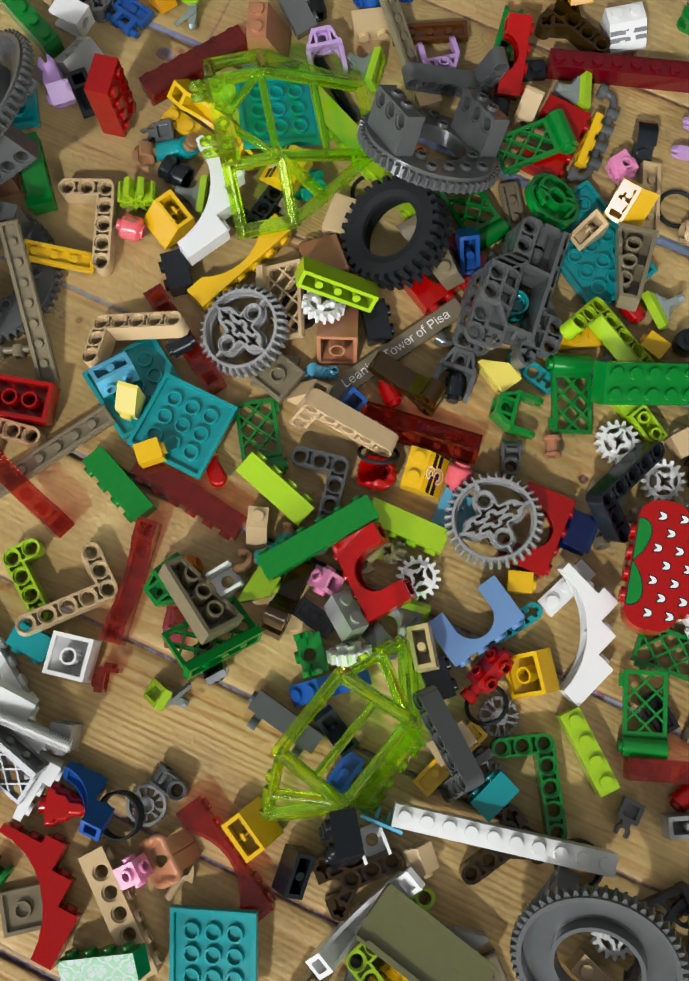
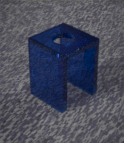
(580, 533)

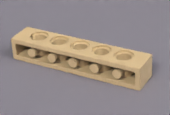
(109, 903)

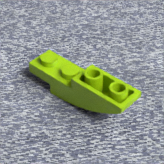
(642, 421)

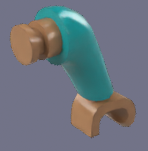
(181, 148)
(251, 563)

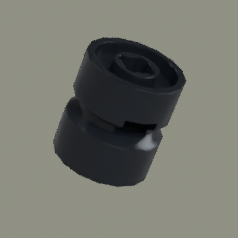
(178, 173)

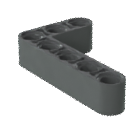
(452, 81)
(327, 469)
(450, 744)

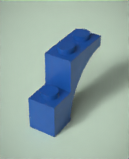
(304, 691)
(91, 788)

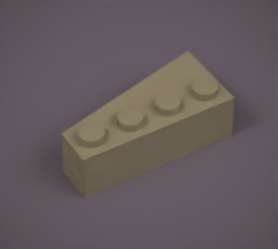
(448, 271)

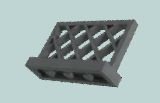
(24, 760)

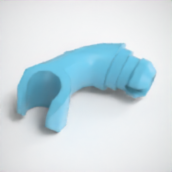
(316, 371)

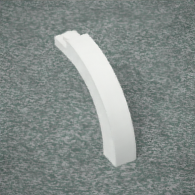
(341, 940)

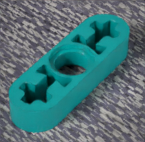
(533, 380)
(531, 619)

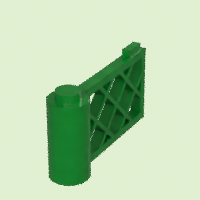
(559, 136)
(490, 230)
(570, 366)
(274, 457)
(643, 664)
(637, 742)

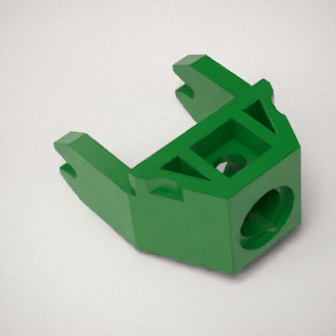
(504, 411)
(154, 584)
(311, 640)

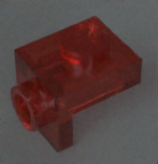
(101, 678)

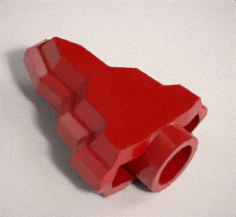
(59, 805)

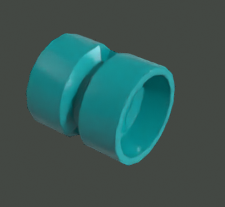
(519, 307)

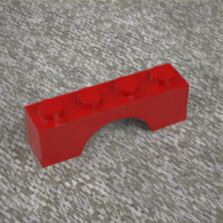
(516, 33)

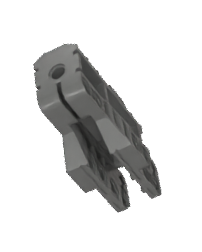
(529, 257)

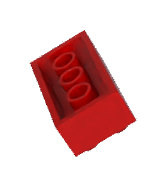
(110, 95)
(28, 400)

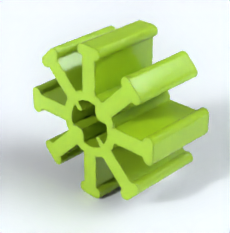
(136, 193)

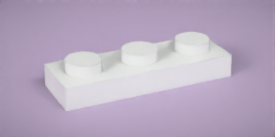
(560, 592)

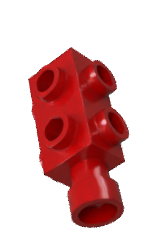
(486, 670)

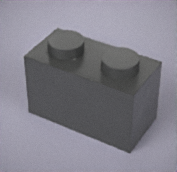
(299, 16)

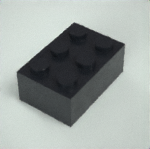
(341, 838)

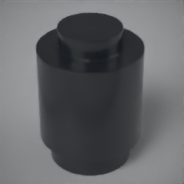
(180, 346)
(455, 387)

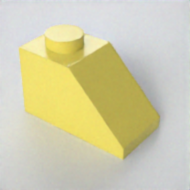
(499, 375)
(129, 400)

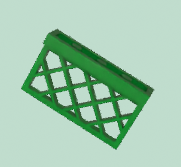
(218, 653)

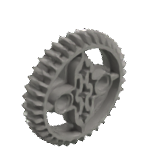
(221, 311)
(501, 512)

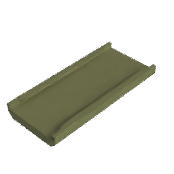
(418, 943)

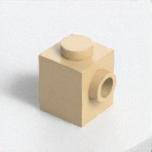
(421, 859)

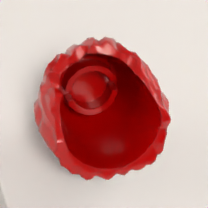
(376, 476)

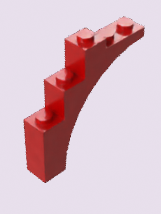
(55, 884)

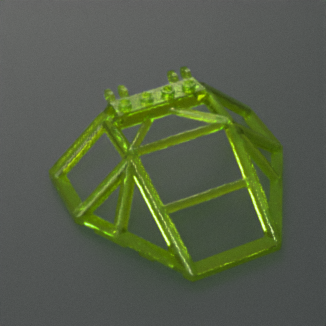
(287, 160)
(379, 773)

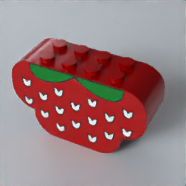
(656, 569)

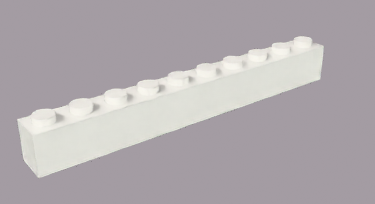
(504, 839)

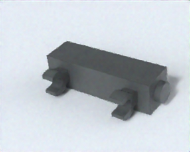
(281, 718)

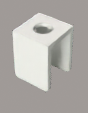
(72, 16)
(221, 571)
(379, 847)

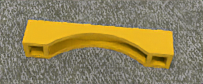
(181, 97)
(266, 247)

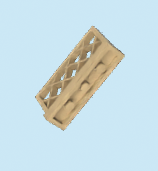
(264, 278)

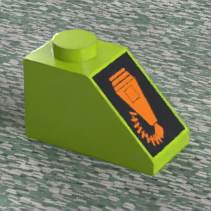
(259, 587)

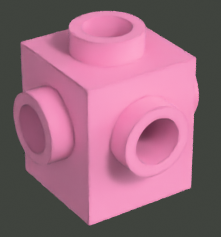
(620, 166)
(325, 580)
(136, 867)

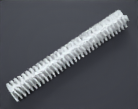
(34, 732)

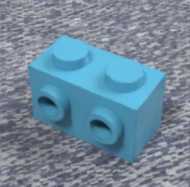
(110, 371)

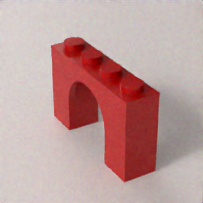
(579, 123)
(431, 295)
(556, 511)
(351, 554)

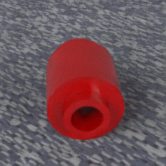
(632, 316)
(390, 395)
(680, 798)

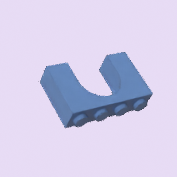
(506, 616)

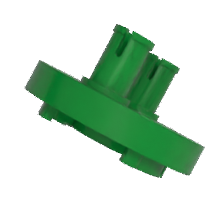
(551, 200)

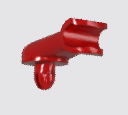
(216, 473)

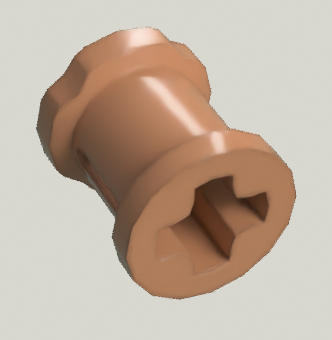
(551, 446)

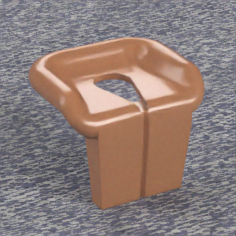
(180, 852)

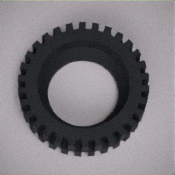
(420, 251)

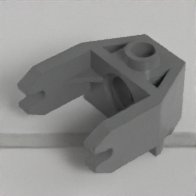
(467, 367)

